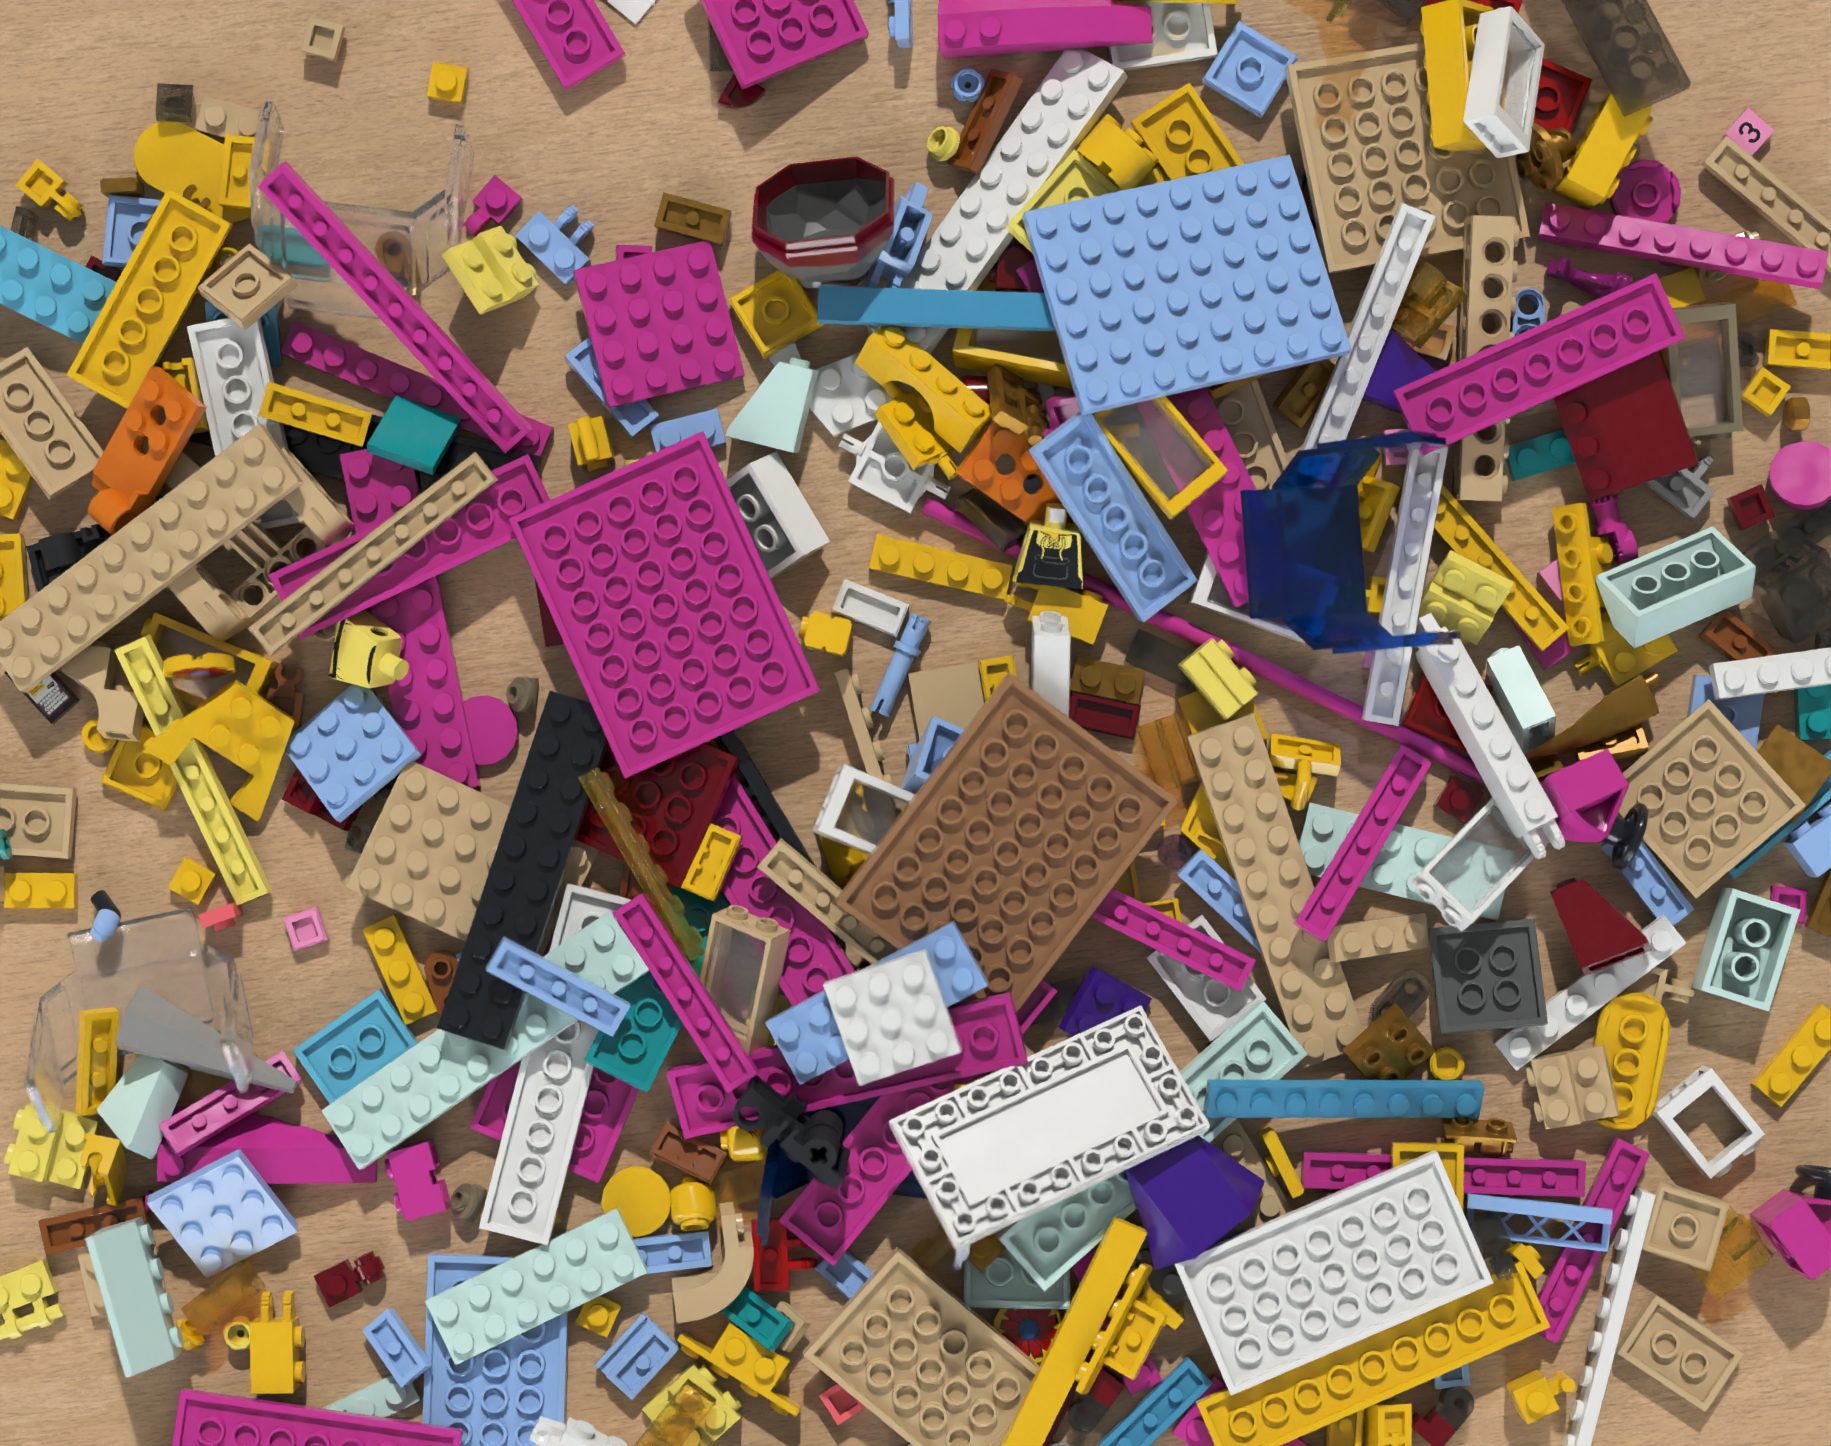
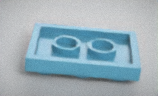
(355, 1046)

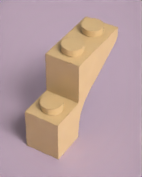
(118, 709)

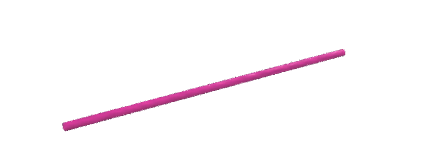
(1242, 657)

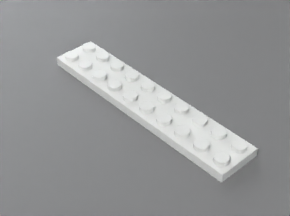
(1023, 160)
(545, 1106)

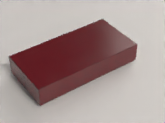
(1104, 714)

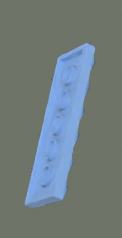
(1113, 515)
(809, 1030)

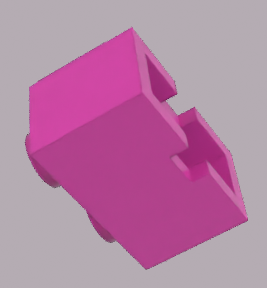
(416, 1180)

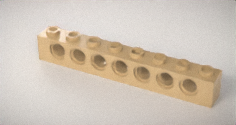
(1478, 233)

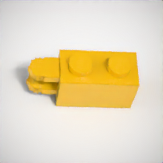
(1083, 611)
(276, 1348)

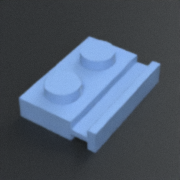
(637, 1356)

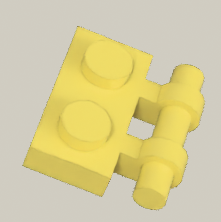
(23, 1287)

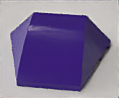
(1190, 1199)

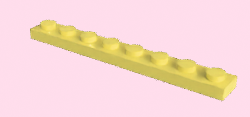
(195, 774)

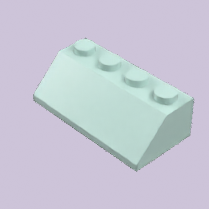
(1675, 586)
(135, 1295)

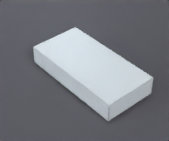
(870, 608)

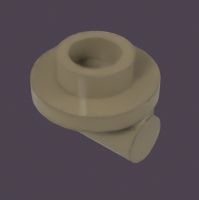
(523, 694)
(466, 1201)

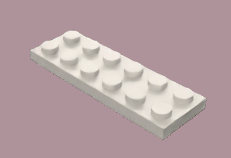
(232, 380)

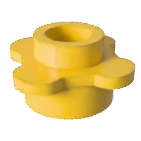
(191, 1336)

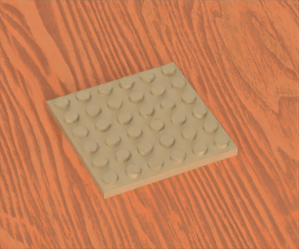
(1371, 148)

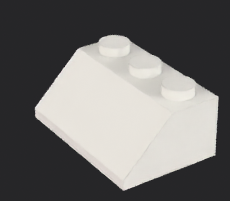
(776, 514)

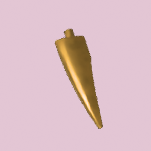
(1611, 715)

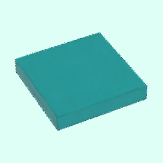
(414, 435)

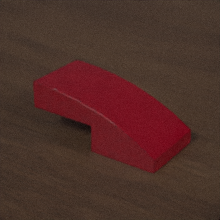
(302, 796)

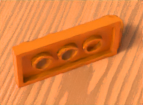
(126, 474)
(1007, 489)

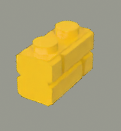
(824, 633)

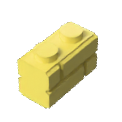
(1219, 678)

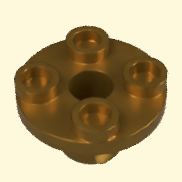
(1546, 157)

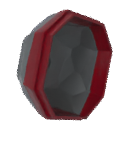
(824, 220)

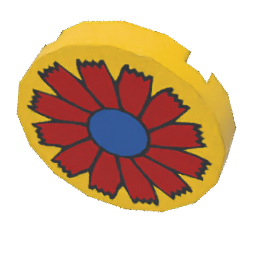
(210, 666)
(1028, 1329)

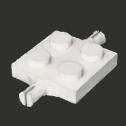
(887, 474)

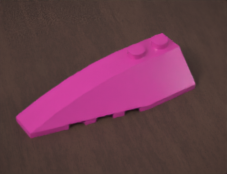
(1031, 26)
(275, 1148)

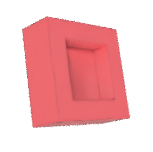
(221, 917)
(840, 1403)

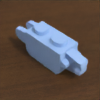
(903, 247)

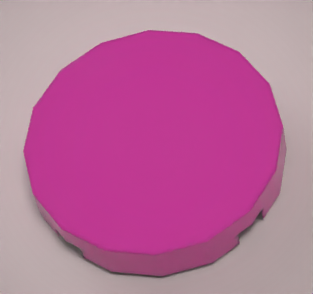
(1646, 192)
(1802, 475)
(491, 728)

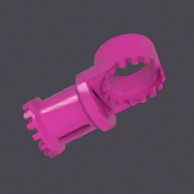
(1610, 522)

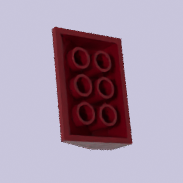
(1626, 428)

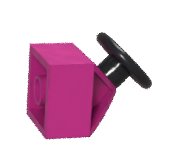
(1588, 804)
(1801, 1223)

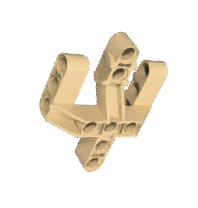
(229, 614)

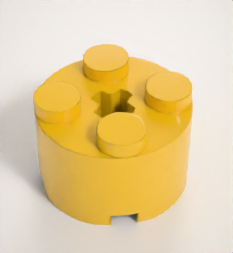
(1117, 153)

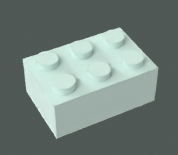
(1745, 948)

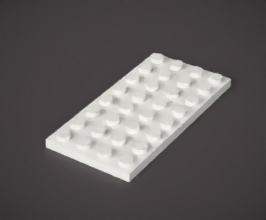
(1333, 1272)

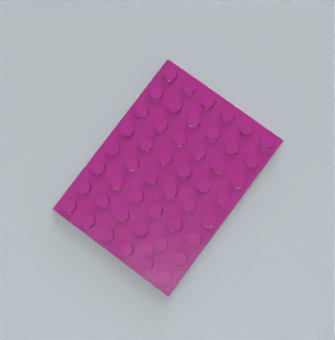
(664, 604)

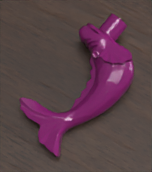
(1589, 282)

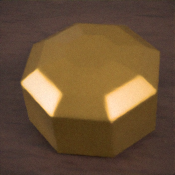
(1797, 414)

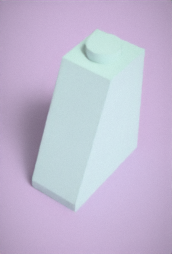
(778, 408)
(1521, 698)
(142, 1102)

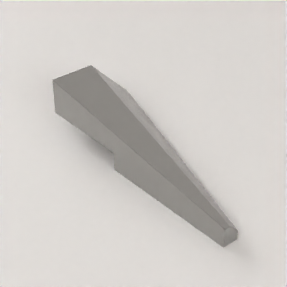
(168, 1033)

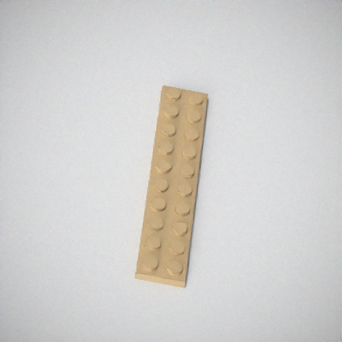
(145, 557)
(1274, 885)

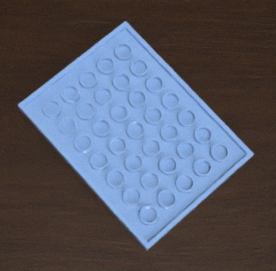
(1185, 284)

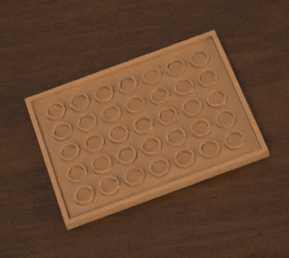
(1009, 841)

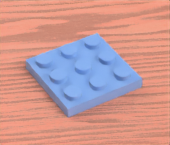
(350, 750)
(222, 1213)

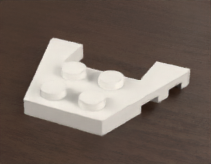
(843, 392)

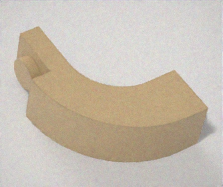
(717, 1286)

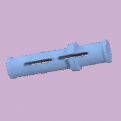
(900, 664)

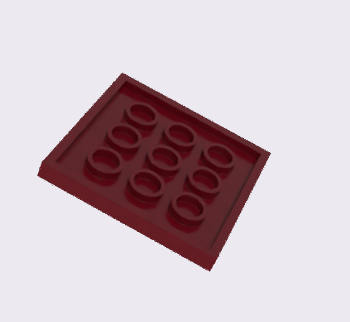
(667, 806)

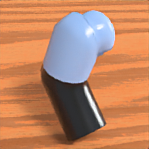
(107, 917)

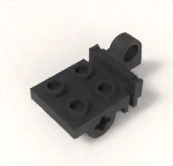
(61, 551)
(803, 1139)

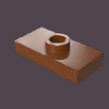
(688, 1155)

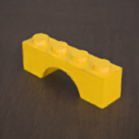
(956, 409)

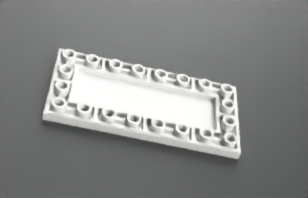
(1048, 1127)

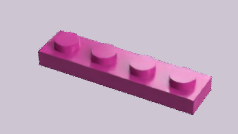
(221, 1110)

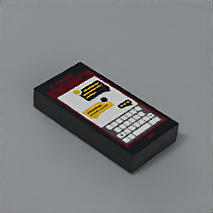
(51, 697)

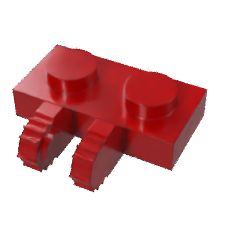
(772, 1261)

